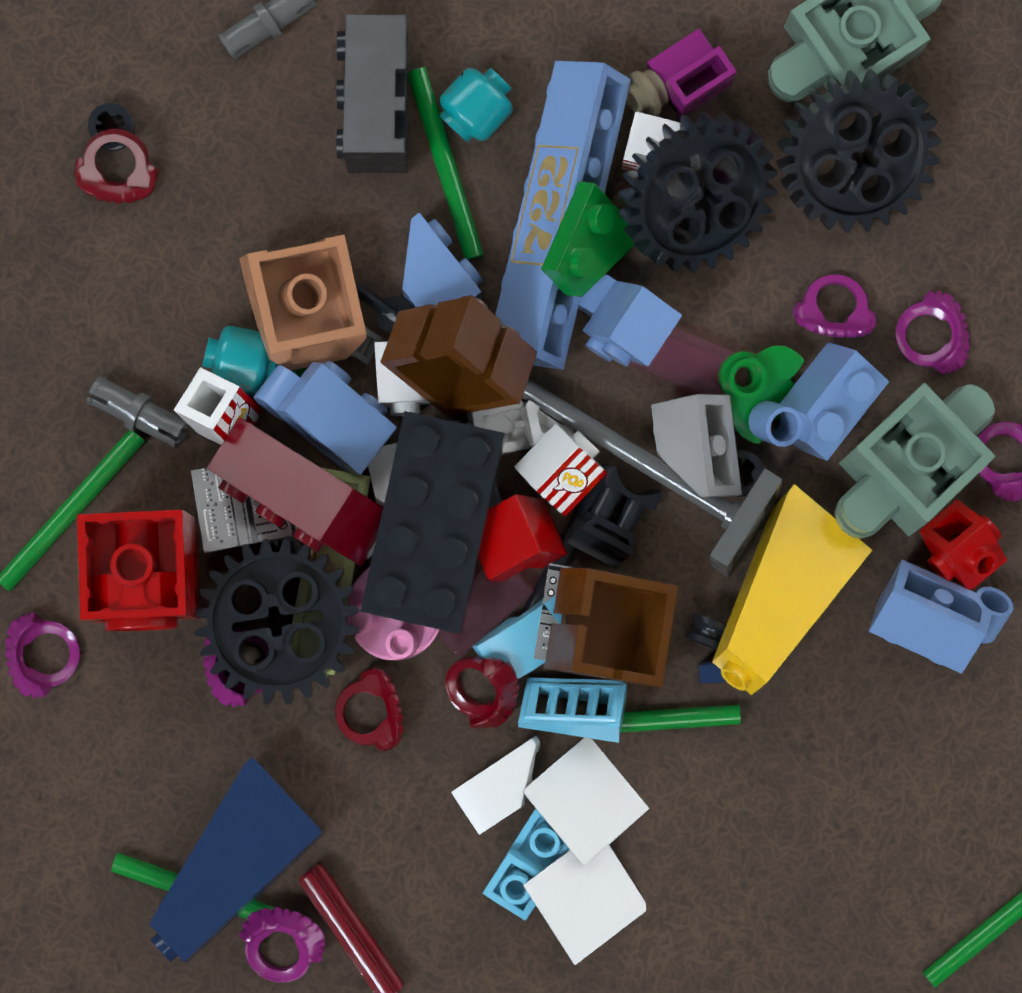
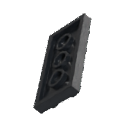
(433, 522)

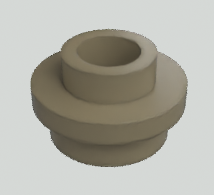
(646, 93)

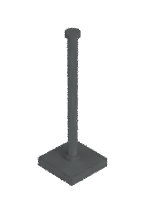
(738, 519)

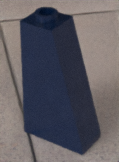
(238, 856)

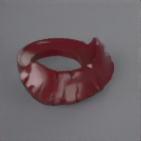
(92, 181)
(500, 675)
(389, 731)

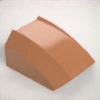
(305, 302)

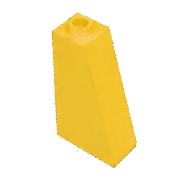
(788, 586)

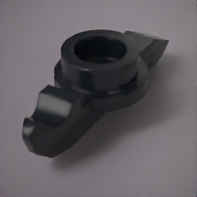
(386, 309)

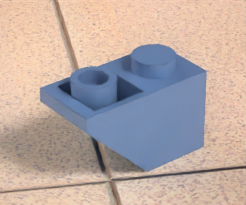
(432, 270)

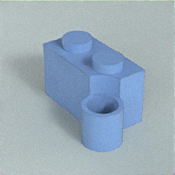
(626, 321)
(821, 403)
(328, 413)
(938, 616)

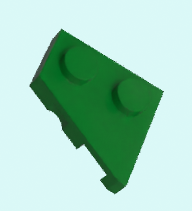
(586, 242)

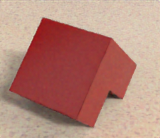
(519, 537)

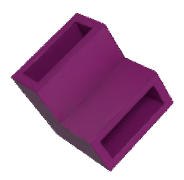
(692, 72)

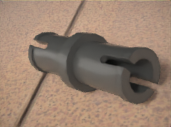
(262, 24)
(138, 412)

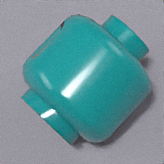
(476, 104)
(239, 358)

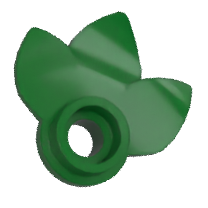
(766, 381)

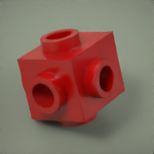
(963, 545)

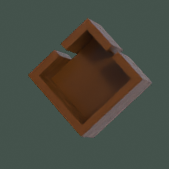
(459, 356)
(611, 626)

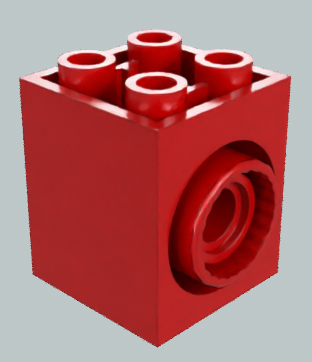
(138, 569)

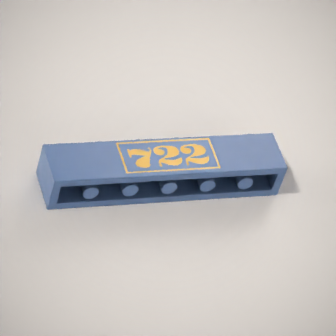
(571, 147)

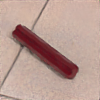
(350, 931)

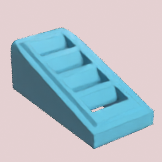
(590, 690)

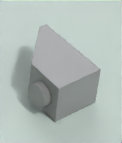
(699, 442)

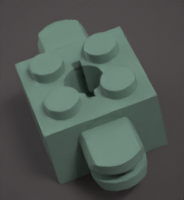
(846, 37)
(915, 461)

